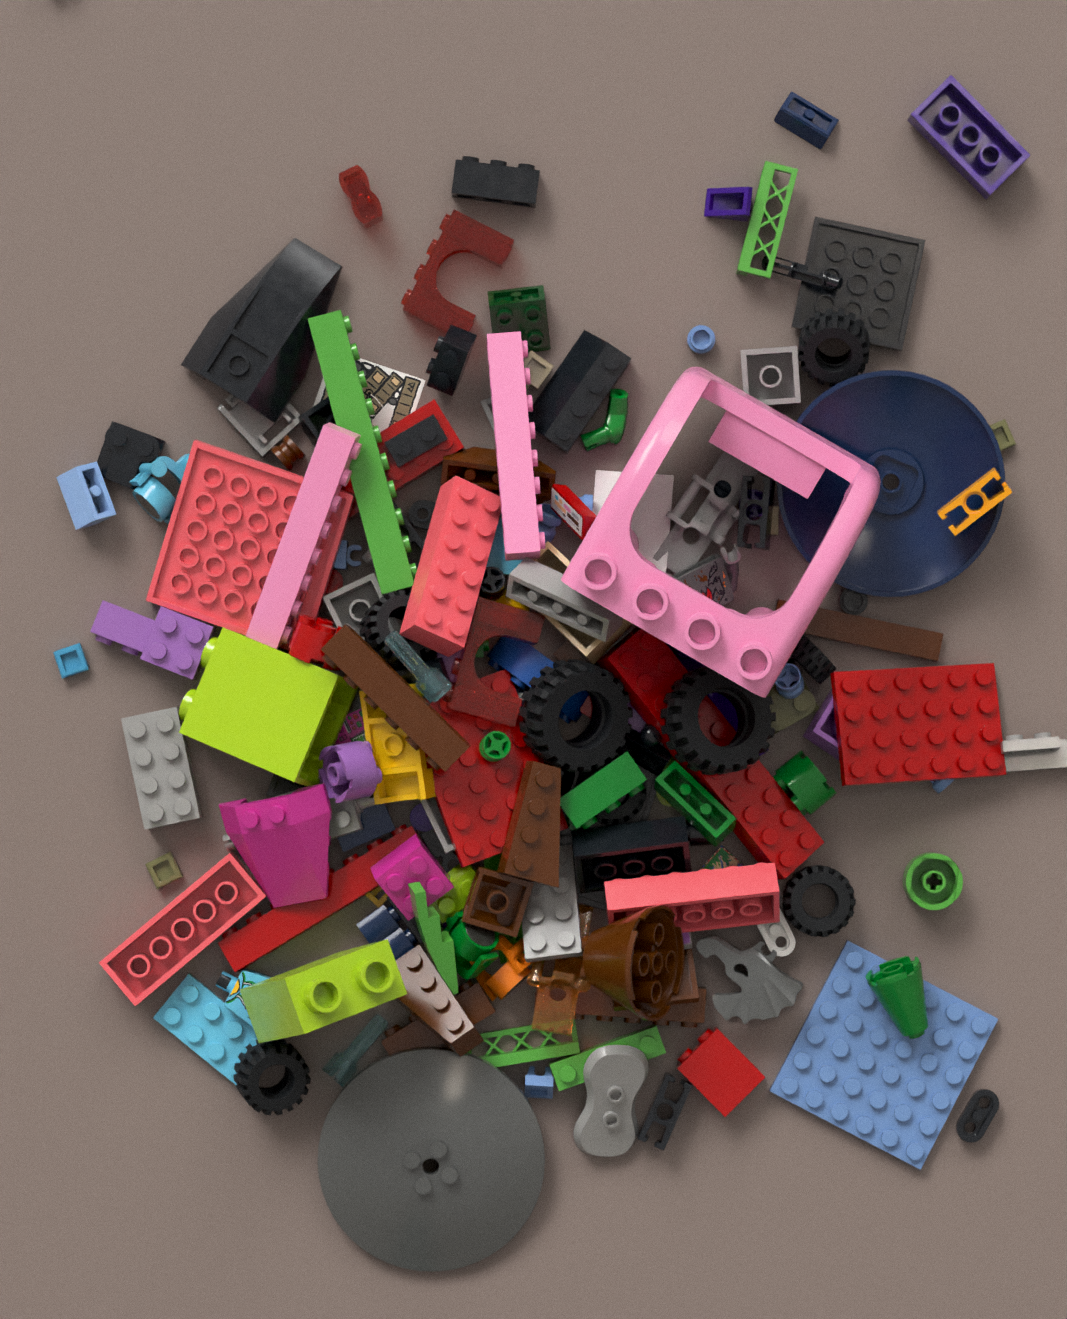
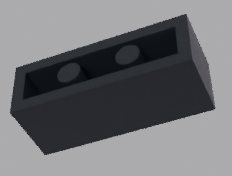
(495, 182)

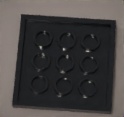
(876, 273)

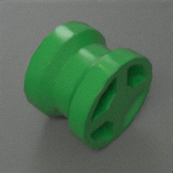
(499, 742)

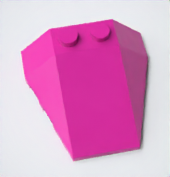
(284, 842)

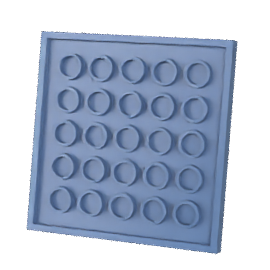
(870, 1078)

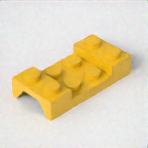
(402, 767)

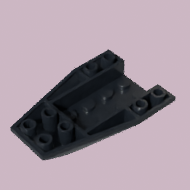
(262, 335)

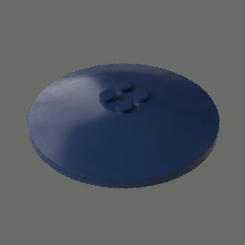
(934, 447)

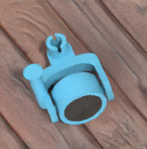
(153, 494)

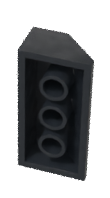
(577, 390)

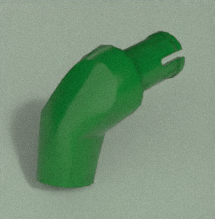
(614, 425)

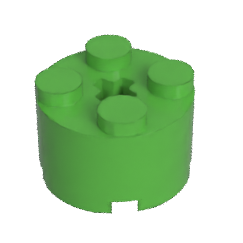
(941, 894)

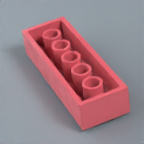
(451, 566)
(701, 898)
(183, 929)

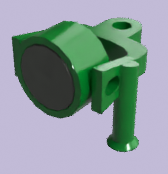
(471, 944)

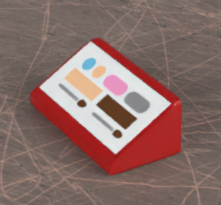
(571, 510)

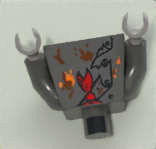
(713, 576)

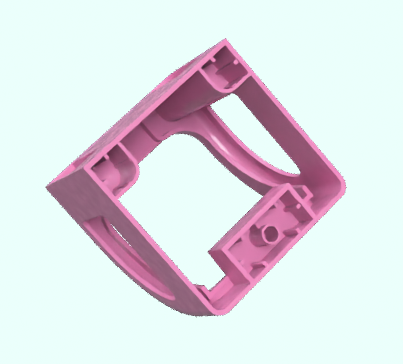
(736, 645)

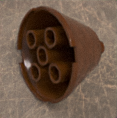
(637, 961)

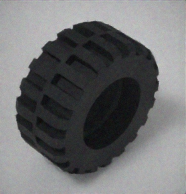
(606, 725)
(689, 741)

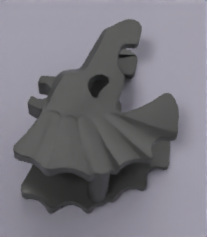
(765, 987)

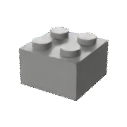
(771, 375)

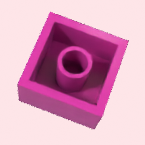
(411, 864)

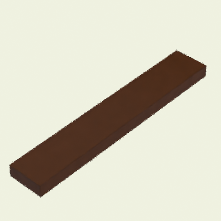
(874, 633)

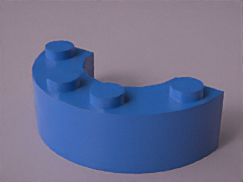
(524, 664)

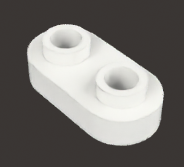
(772, 931)

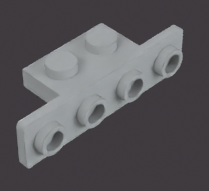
(1034, 753)

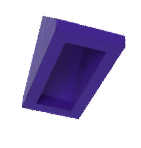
(728, 203)

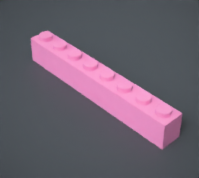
(513, 446)
(303, 535)

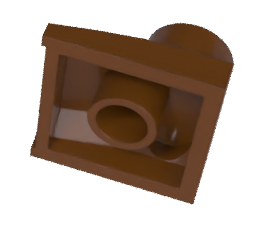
(497, 901)

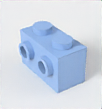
(86, 495)

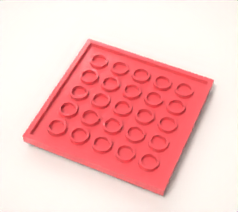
(227, 538)

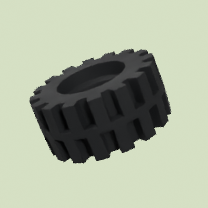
(812, 660)

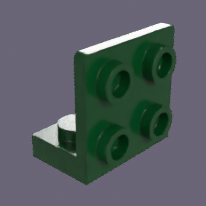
(522, 312)

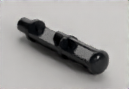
(800, 272)

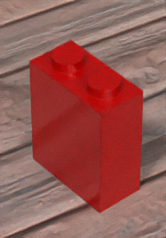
(719, 1070)

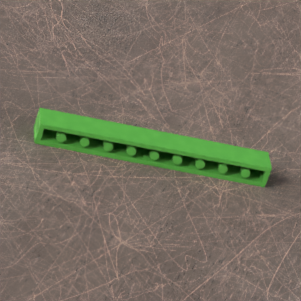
(368, 474)

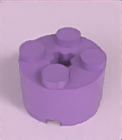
(349, 771)

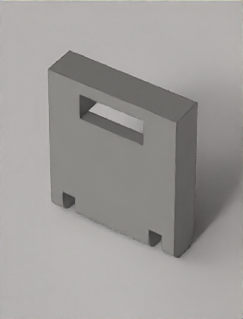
(254, 426)

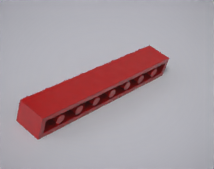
(286, 922)

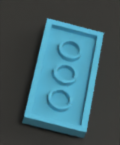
(206, 1025)

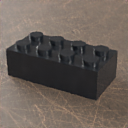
(630, 851)

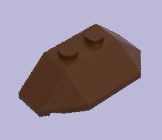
(480, 468)

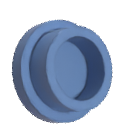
(701, 339)

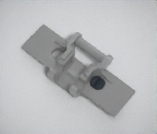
(713, 516)

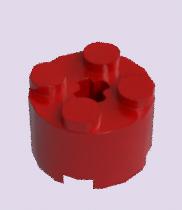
(310, 638)

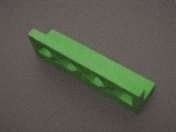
(756, 219)
(530, 1053)

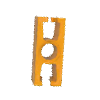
(974, 514)

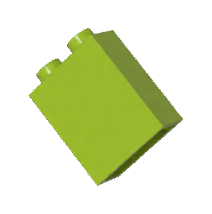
(265, 707)
(323, 991)

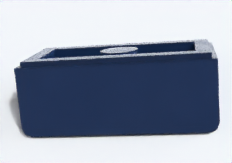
(806, 120)

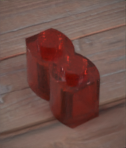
(358, 191)

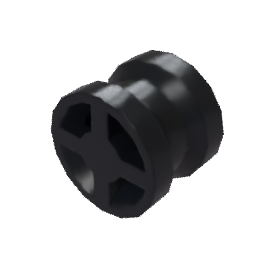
(492, 577)

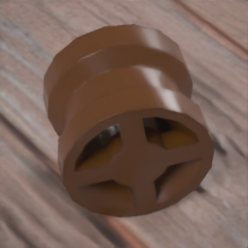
(288, 452)

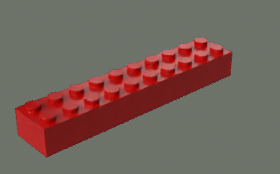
(763, 812)

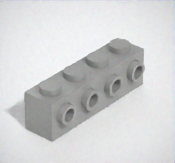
(545, 592)

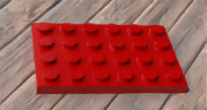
(917, 724)
(480, 794)

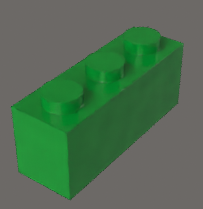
(602, 791)
(695, 803)

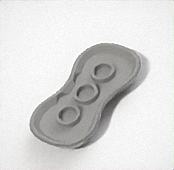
(612, 1085)

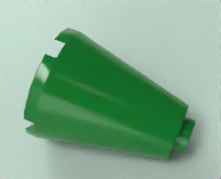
(901, 994)

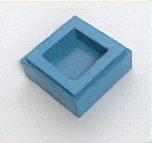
(71, 660)

